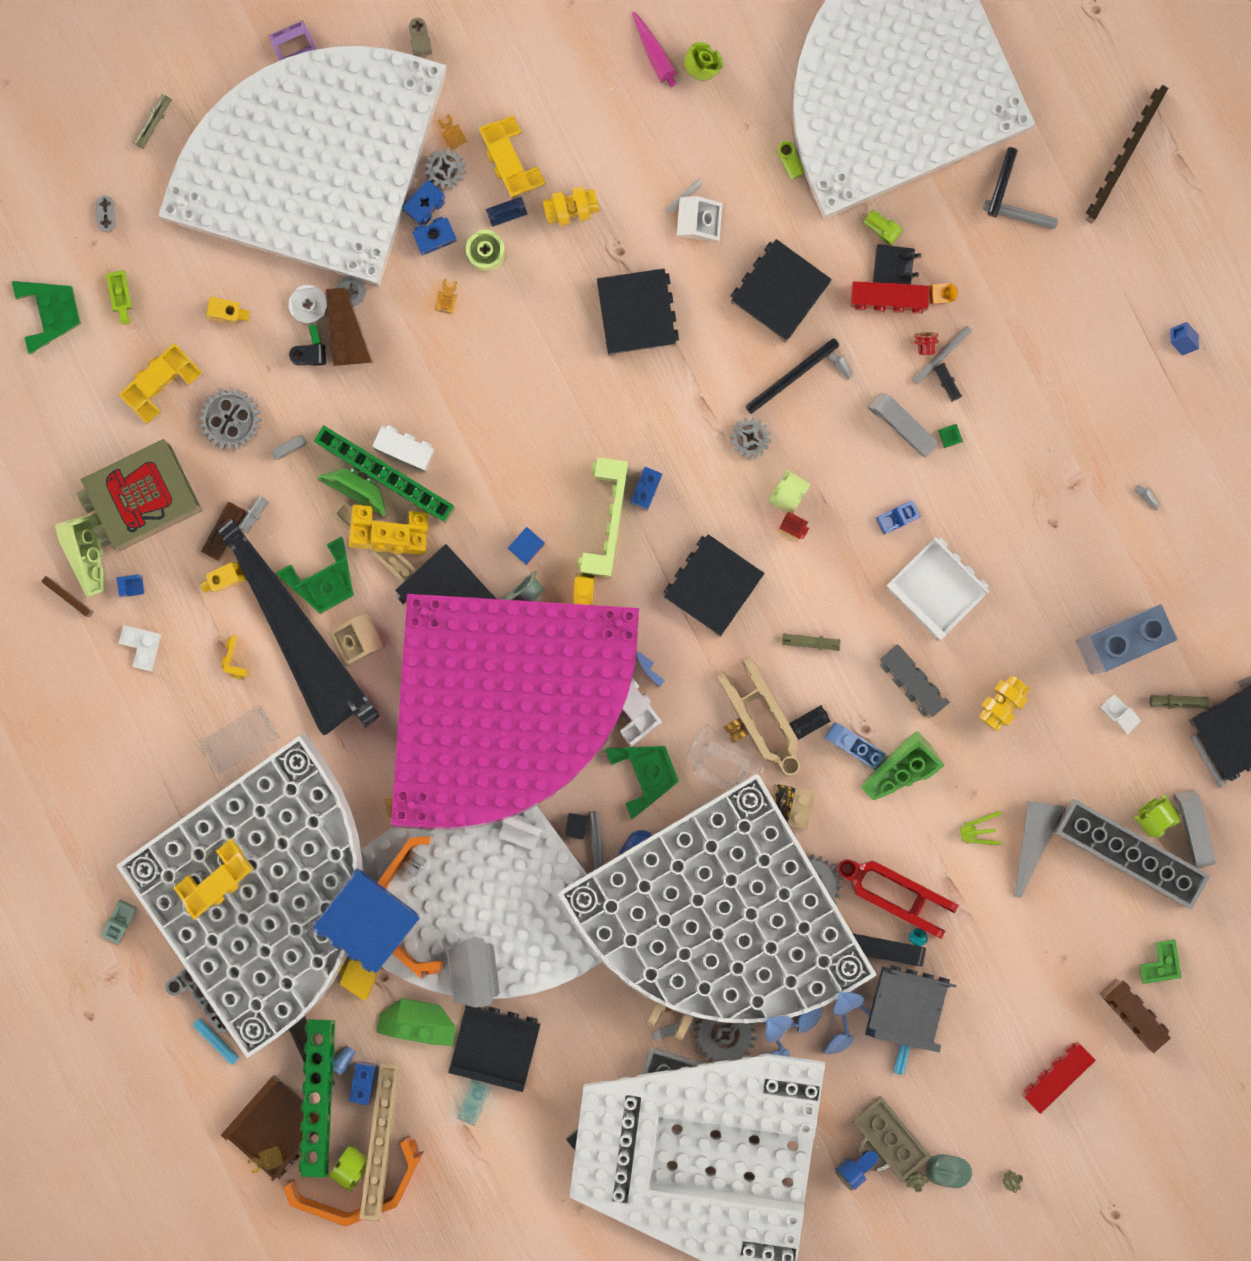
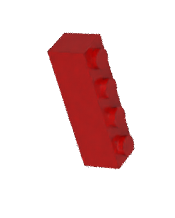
(889, 296)
(1058, 1077)

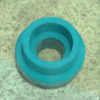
(918, 937)

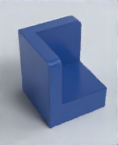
(1184, 338)
(130, 585)

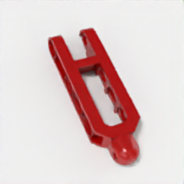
(856, 872)

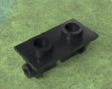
(809, 722)

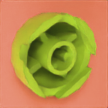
(702, 62)

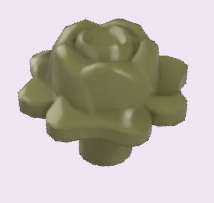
(916, 1181)
(1012, 1181)

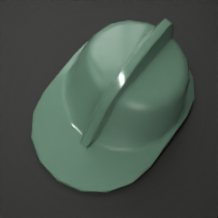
(528, 590)
(948, 1171)

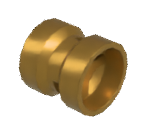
(732, 727)

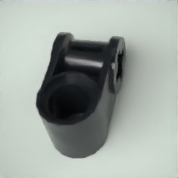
(312, 355)

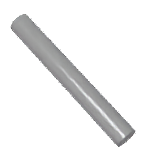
(1208, 760)

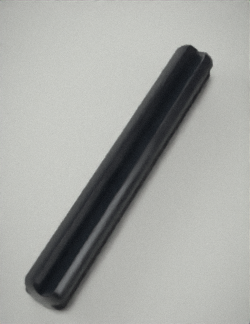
(1002, 182)

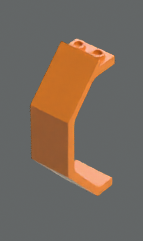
(418, 968)
(347, 1218)

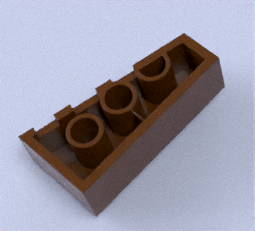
(345, 330)
(1135, 1015)

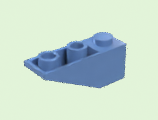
(855, 745)

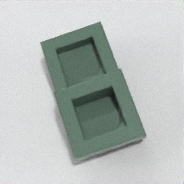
(119, 922)

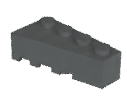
(913, 681)

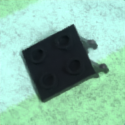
(894, 264)

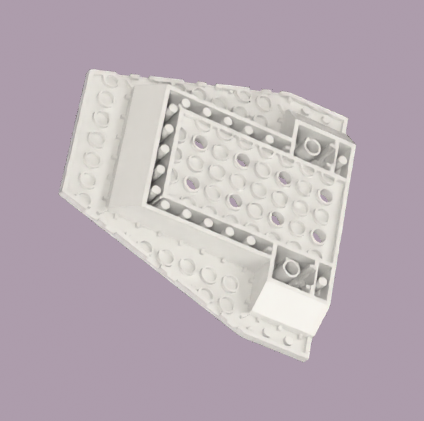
(717, 1216)

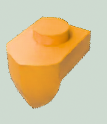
(943, 293)

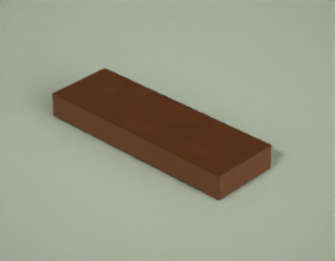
(215, 543)
(68, 597)

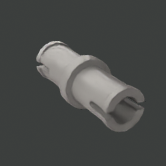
(253, 514)

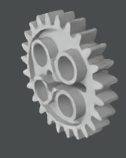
(214, 410)

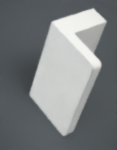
(520, 833)

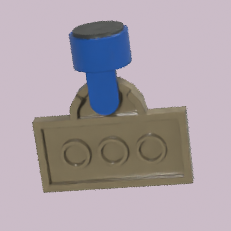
(883, 1146)

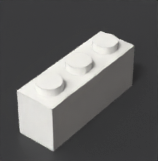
(404, 448)

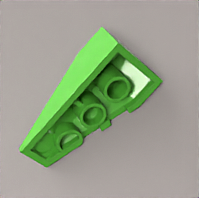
(907, 764)

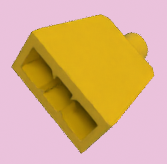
(217, 311)
(223, 578)
(584, 589)
(357, 979)

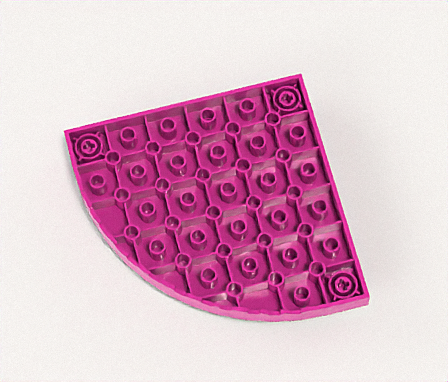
(503, 704)

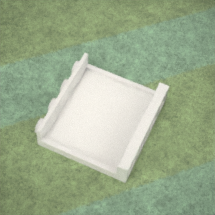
(938, 588)

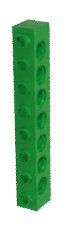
(384, 474)
(323, 1108)

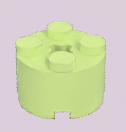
(476, 245)
(789, 492)

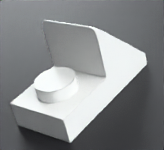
(1120, 714)

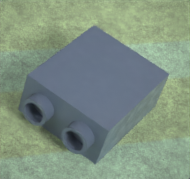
(1126, 639)

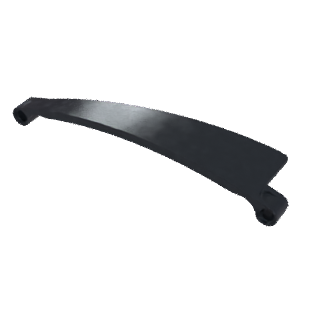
(319, 673)

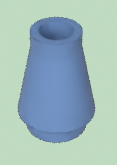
(343, 1060)

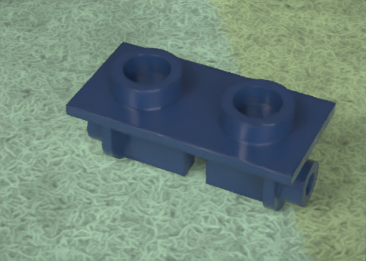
(506, 211)

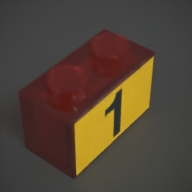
(793, 527)

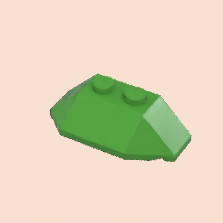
(355, 487)
(417, 1022)

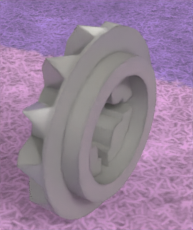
(357, 286)

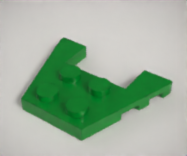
(56, 309)
(327, 586)
(652, 770)

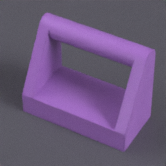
(289, 33)

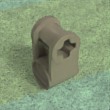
(419, 40)

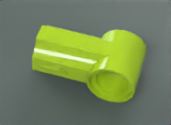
(791, 162)
(886, 229)

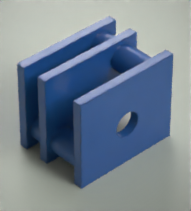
(526, 545)

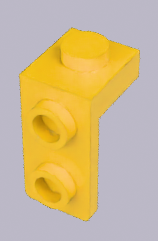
(236, 672)

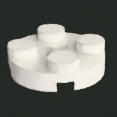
(314, 295)

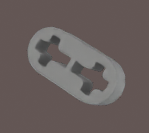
(111, 215)
(289, 447)

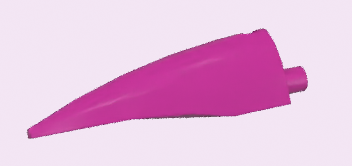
(655, 53)

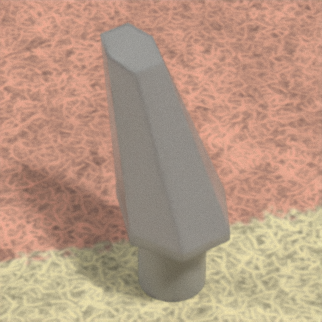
(841, 364)
(1147, 496)

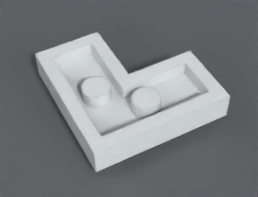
(146, 644)

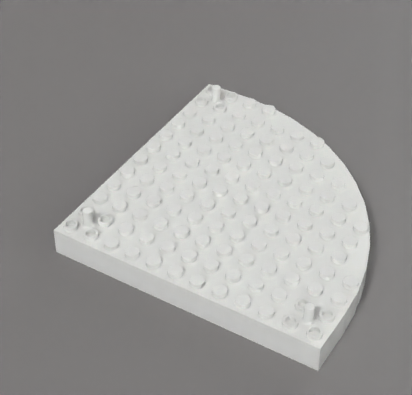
(898, 95)
(311, 158)
(491, 892)
(720, 916)
(259, 946)

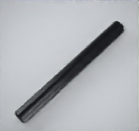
(791, 376)

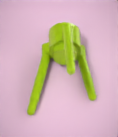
(968, 832)

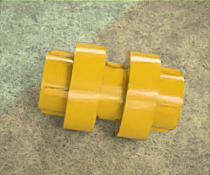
(585, 203)
(1009, 696)

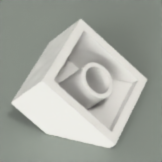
(699, 218)

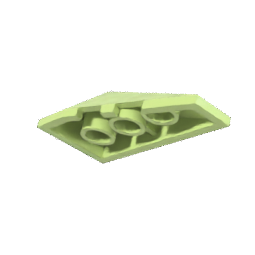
(83, 551)

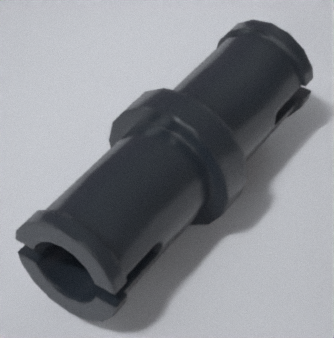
(947, 382)

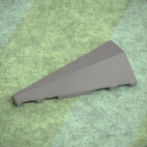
(1038, 827)

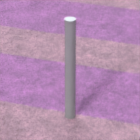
(941, 355)

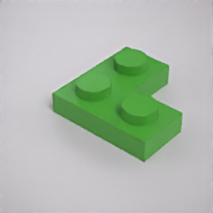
(1167, 965)

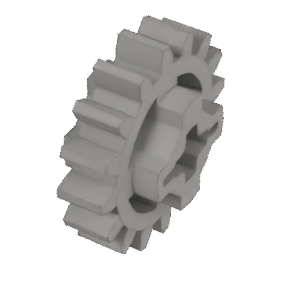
(452, 167)
(742, 434)

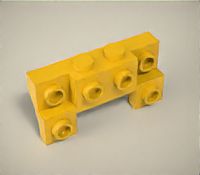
(501, 152)
(155, 378)
(388, 536)
(214, 888)

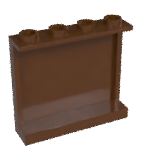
(270, 1121)

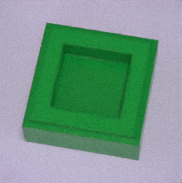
(314, 332)
(950, 436)

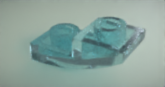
(473, 1102)

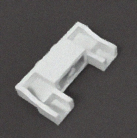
(641, 715)

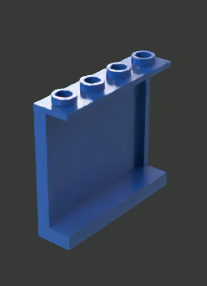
(366, 921)

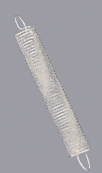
(686, 195)

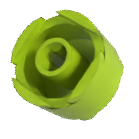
(1157, 816)
(349, 1168)

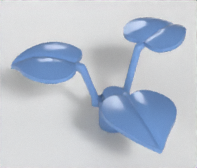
(845, 1003)
(779, 1025)

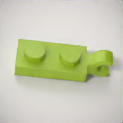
(119, 294)

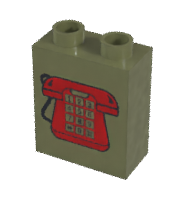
(139, 496)

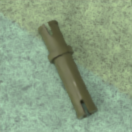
(152, 121)
(811, 642)
(1179, 701)

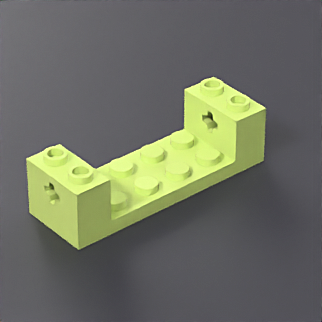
(616, 472)

